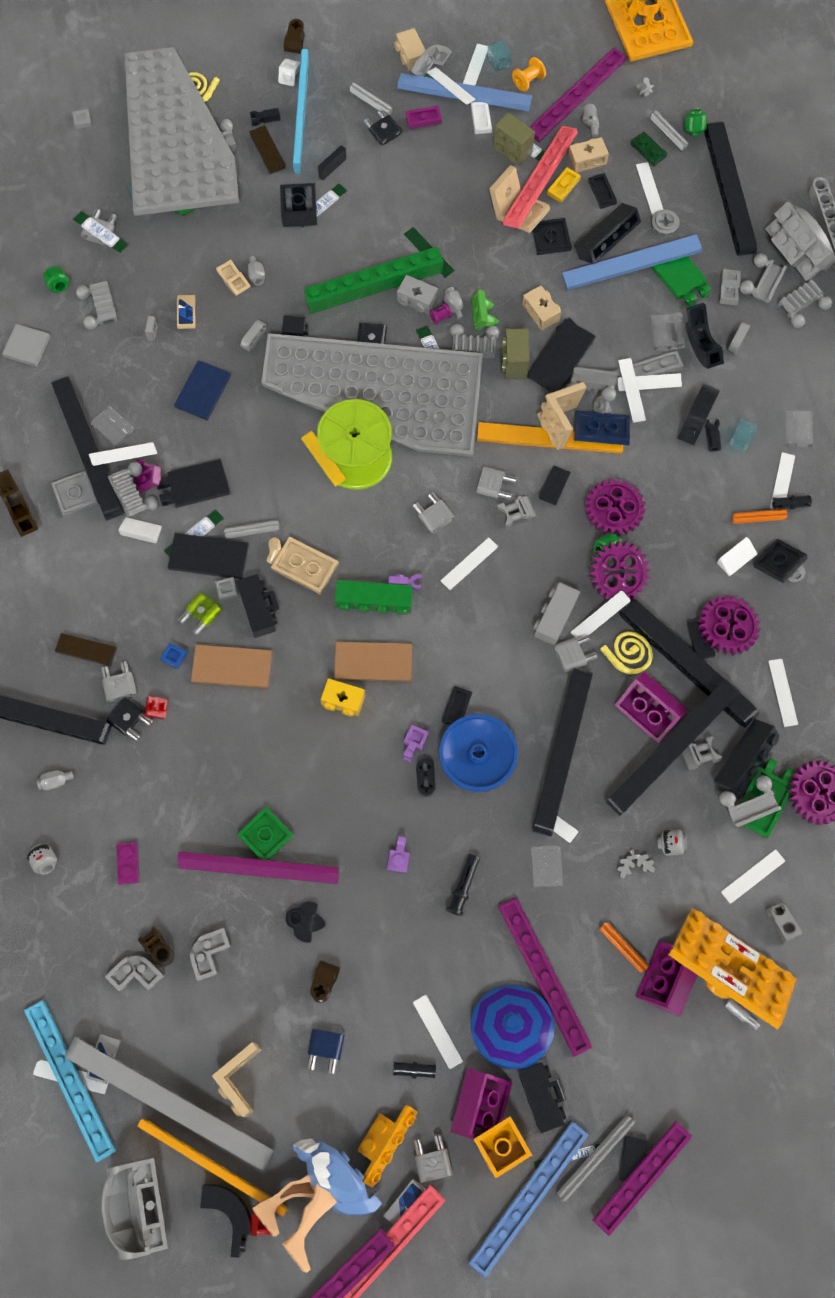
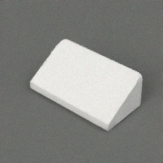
(140, 530)
(737, 557)

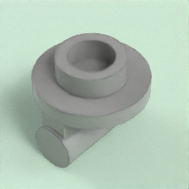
(644, 87)
(602, 406)
(797, 575)

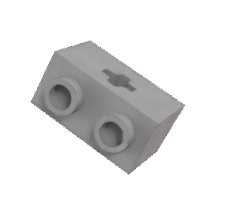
(417, 294)

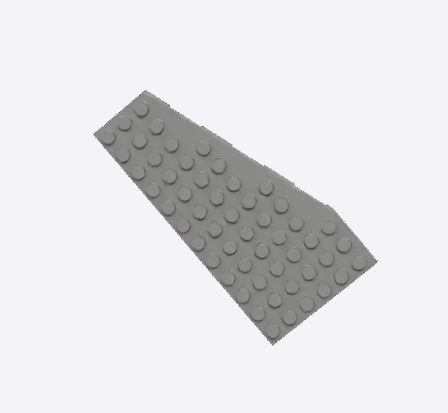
(173, 139)
(421, 390)

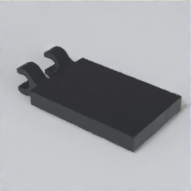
(194, 484)

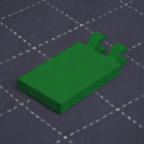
(682, 279)
(779, 786)

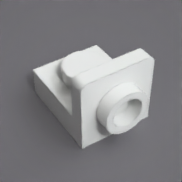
(288, 71)

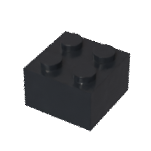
(298, 205)

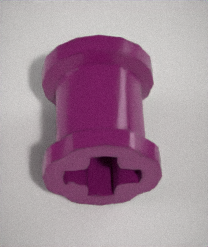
(440, 313)

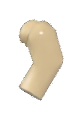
(274, 549)

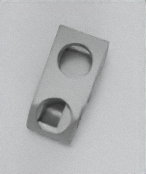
(784, 923)

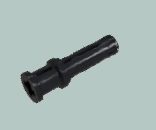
(461, 894)

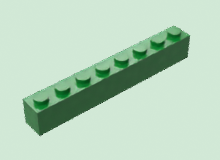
(372, 280)

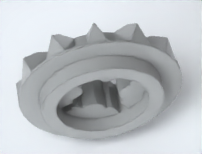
(670, 218)

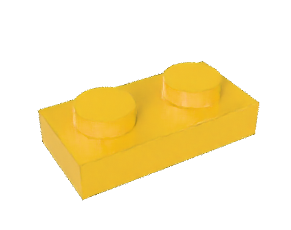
(563, 185)

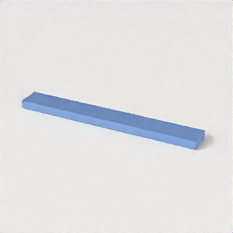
(481, 94)
(632, 262)
(528, 1199)

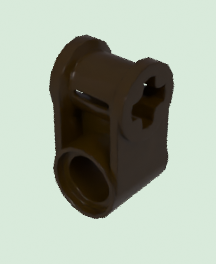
(295, 37)
(154, 944)
(325, 977)

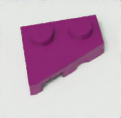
(149, 477)

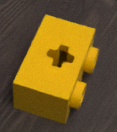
(336, 690)

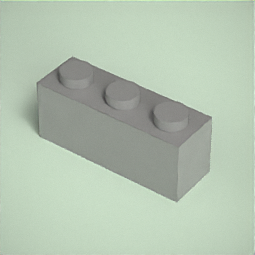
(556, 613)

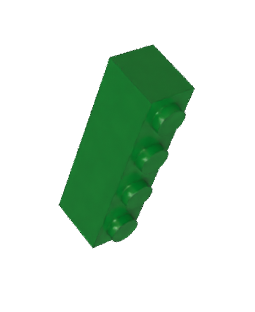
(374, 597)

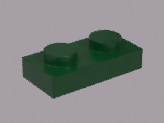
(648, 149)

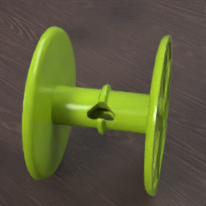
(358, 441)

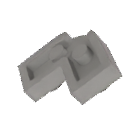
(435, 54)
(204, 949)
(131, 968)

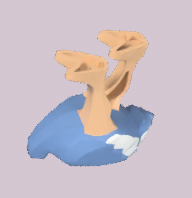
(329, 1184)

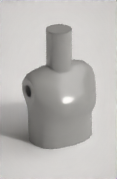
(591, 119)

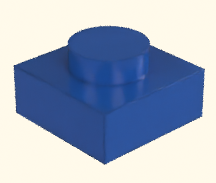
(173, 656)

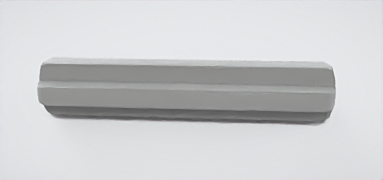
(370, 98)
(669, 130)
(250, 529)

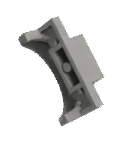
(801, 240)
(133, 1209)

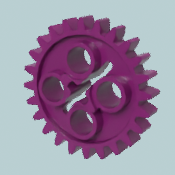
(627, 498)
(619, 554)
(712, 620)
(805, 800)

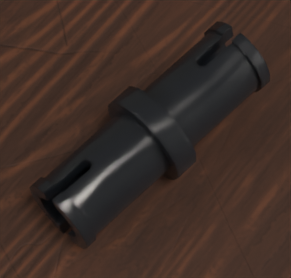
(791, 502)
(414, 1070)

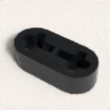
(430, 777)

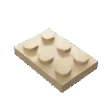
(304, 565)

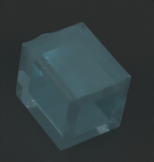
(499, 55)
(743, 435)

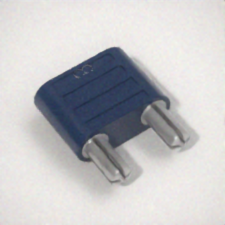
(325, 1045)

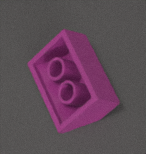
(651, 707)
(666, 982)
(480, 1103)

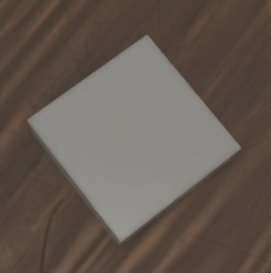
(82, 119)
(151, 328)
(226, 588)

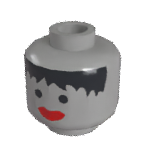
(672, 842)
(42, 859)

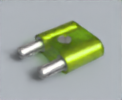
(201, 609)

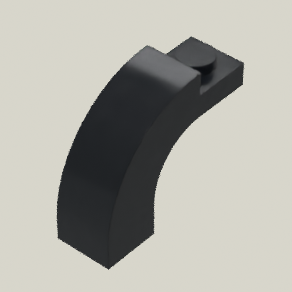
(704, 346)
(698, 414)
(234, 1207)

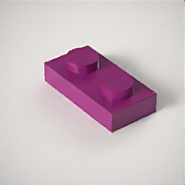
(423, 117)
(127, 863)

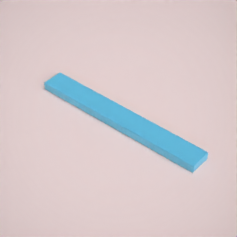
(301, 107)
(70, 1081)

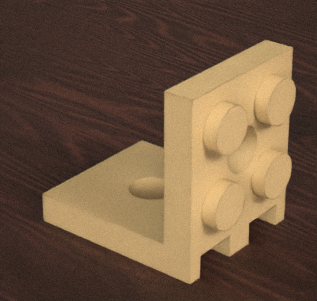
(504, 194)
(553, 416)
(227, 1088)

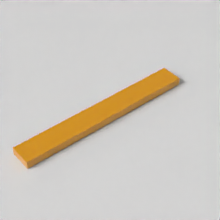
(536, 437)
(208, 1163)

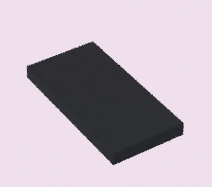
(561, 356)
(208, 556)

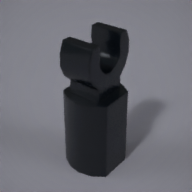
(265, 116)
(713, 436)

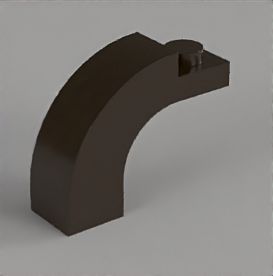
(16, 505)

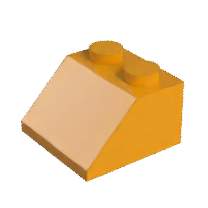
(502, 1147)

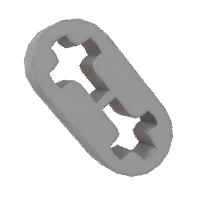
(253, 335)
(739, 337)

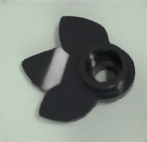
(308, 921)

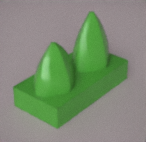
(480, 305)

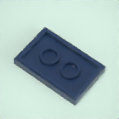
(202, 390)
(602, 428)

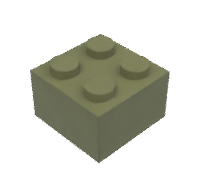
(513, 139)
(515, 353)

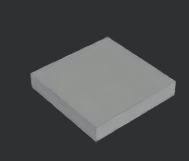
(26, 345)
(74, 493)

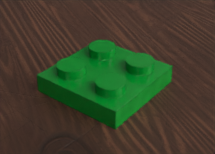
(265, 834)

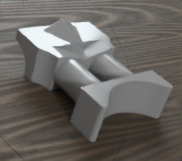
(524, 507)
(693, 757)

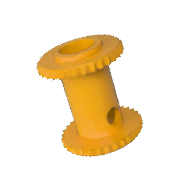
(535, 70)

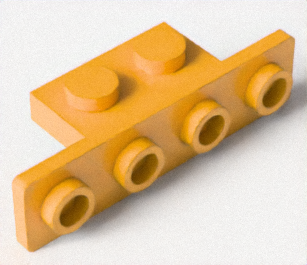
(383, 1141)

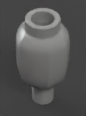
(256, 271)
(454, 301)
(53, 780)

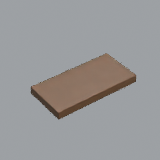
(373, 662)
(231, 666)

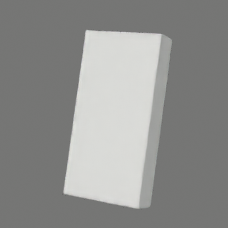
(481, 117)

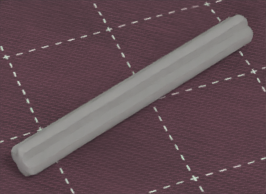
(595, 1158)

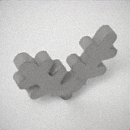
(647, 865)

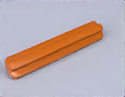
(759, 516)
(620, 943)

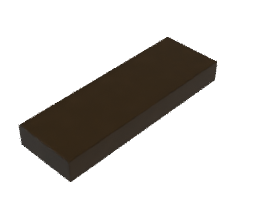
(267, 149)
(85, 649)

